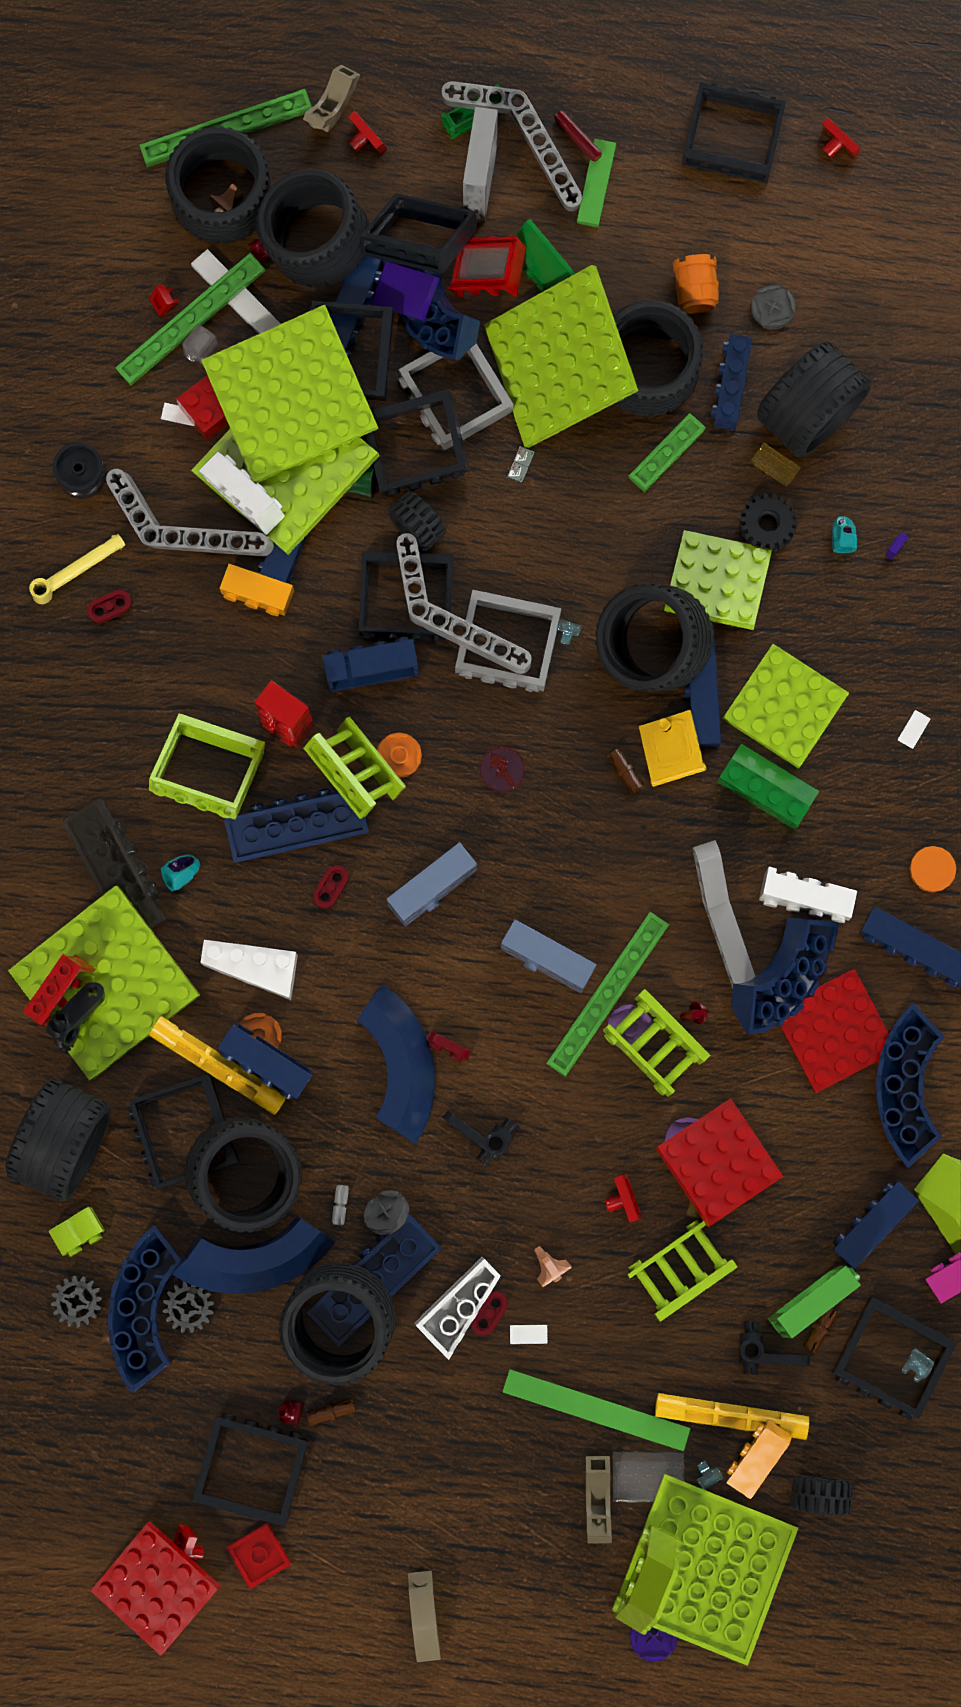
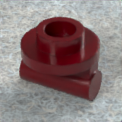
(258, 250)
(697, 1013)
(290, 1412)

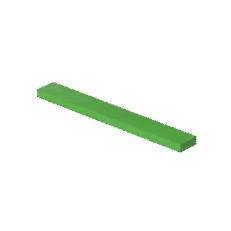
(243, 120)
(184, 323)
(607, 994)
(596, 1410)

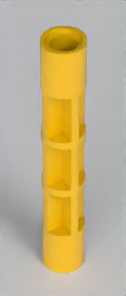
(216, 1065)
(728, 1415)

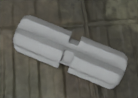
(339, 1210)

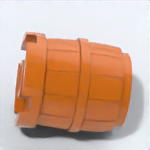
(696, 283)

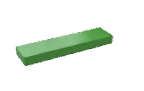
(596, 185)
(667, 452)

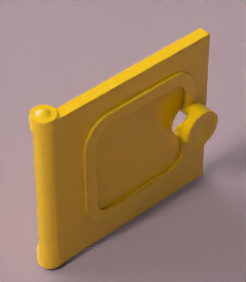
(673, 752)

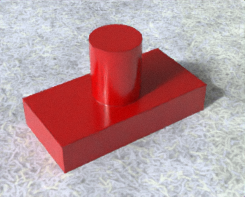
(364, 135)
(838, 140)
(625, 1199)
(186, 1540)

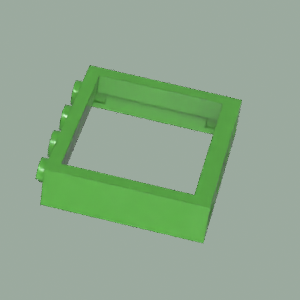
(814, 1301)

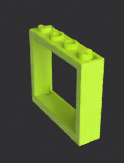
(215, 736)

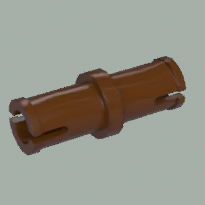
(625, 770)
(820, 1330)
(331, 1411)

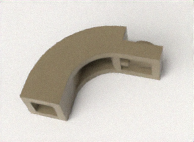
(334, 100)
(598, 1499)
(423, 1616)

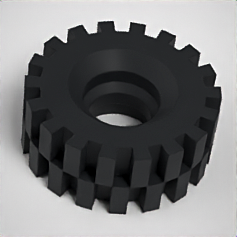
(772, 506)

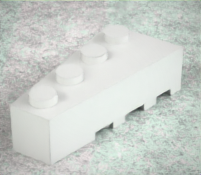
(242, 492)
(807, 895)
(254, 965)
(456, 1309)

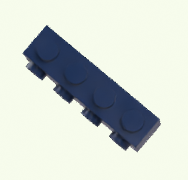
(732, 382)
(874, 1225)

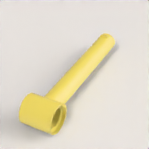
(74, 569)

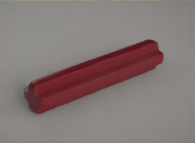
(578, 136)

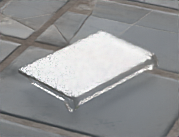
(640, 1474)

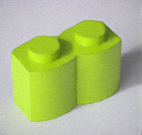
(77, 1231)

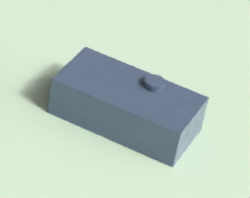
(432, 885)
(547, 956)

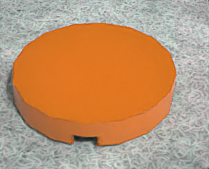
(401, 753)
(932, 869)
(264, 1026)

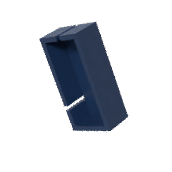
(371, 664)
(265, 1060)

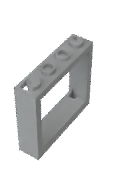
(480, 162)
(505, 404)
(516, 606)

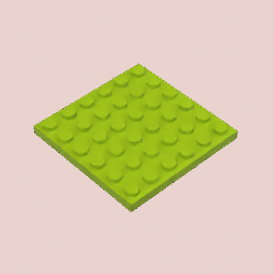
(561, 356)
(289, 394)
(303, 490)
(131, 966)
(725, 1567)

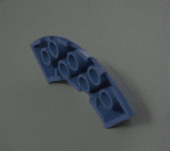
(444, 328)
(788, 978)
(407, 1062)
(901, 1085)
(255, 1265)
(136, 1306)

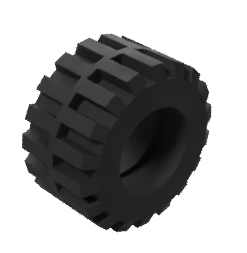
(416, 517)
(821, 1495)

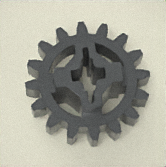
(74, 1312)
(186, 1318)

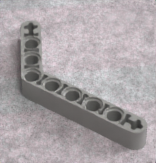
(528, 132)
(185, 534)
(451, 620)
(720, 913)

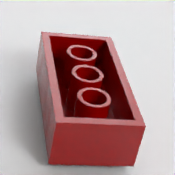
(203, 408)
(284, 715)

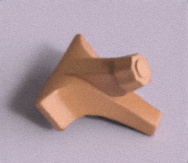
(226, 201)
(550, 1268)

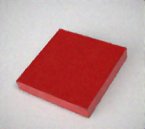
(258, 1555)

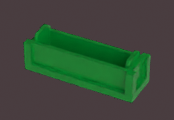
(461, 119)

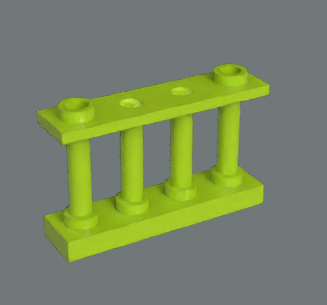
(342, 778)
(678, 1037)
(702, 1280)

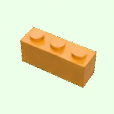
(256, 590)
(758, 1458)

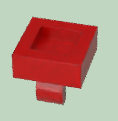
(162, 300)

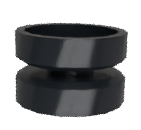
(74, 458)

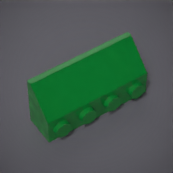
(541, 259)
(768, 786)

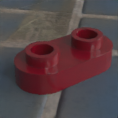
(109, 605)
(330, 887)
(456, 1051)
(489, 1313)

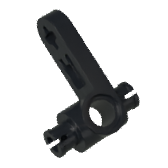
(65, 1024)
(502, 1132)
(752, 1336)

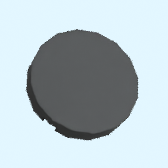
(773, 307)
(386, 1212)

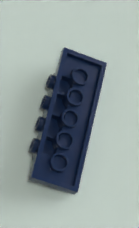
(292, 825)
(393, 1260)

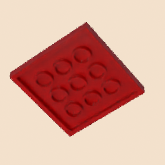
(836, 1032)
(719, 1162)
(155, 1588)

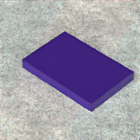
(405, 290)

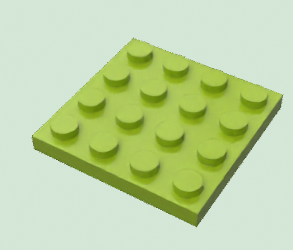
(722, 576)
(785, 706)

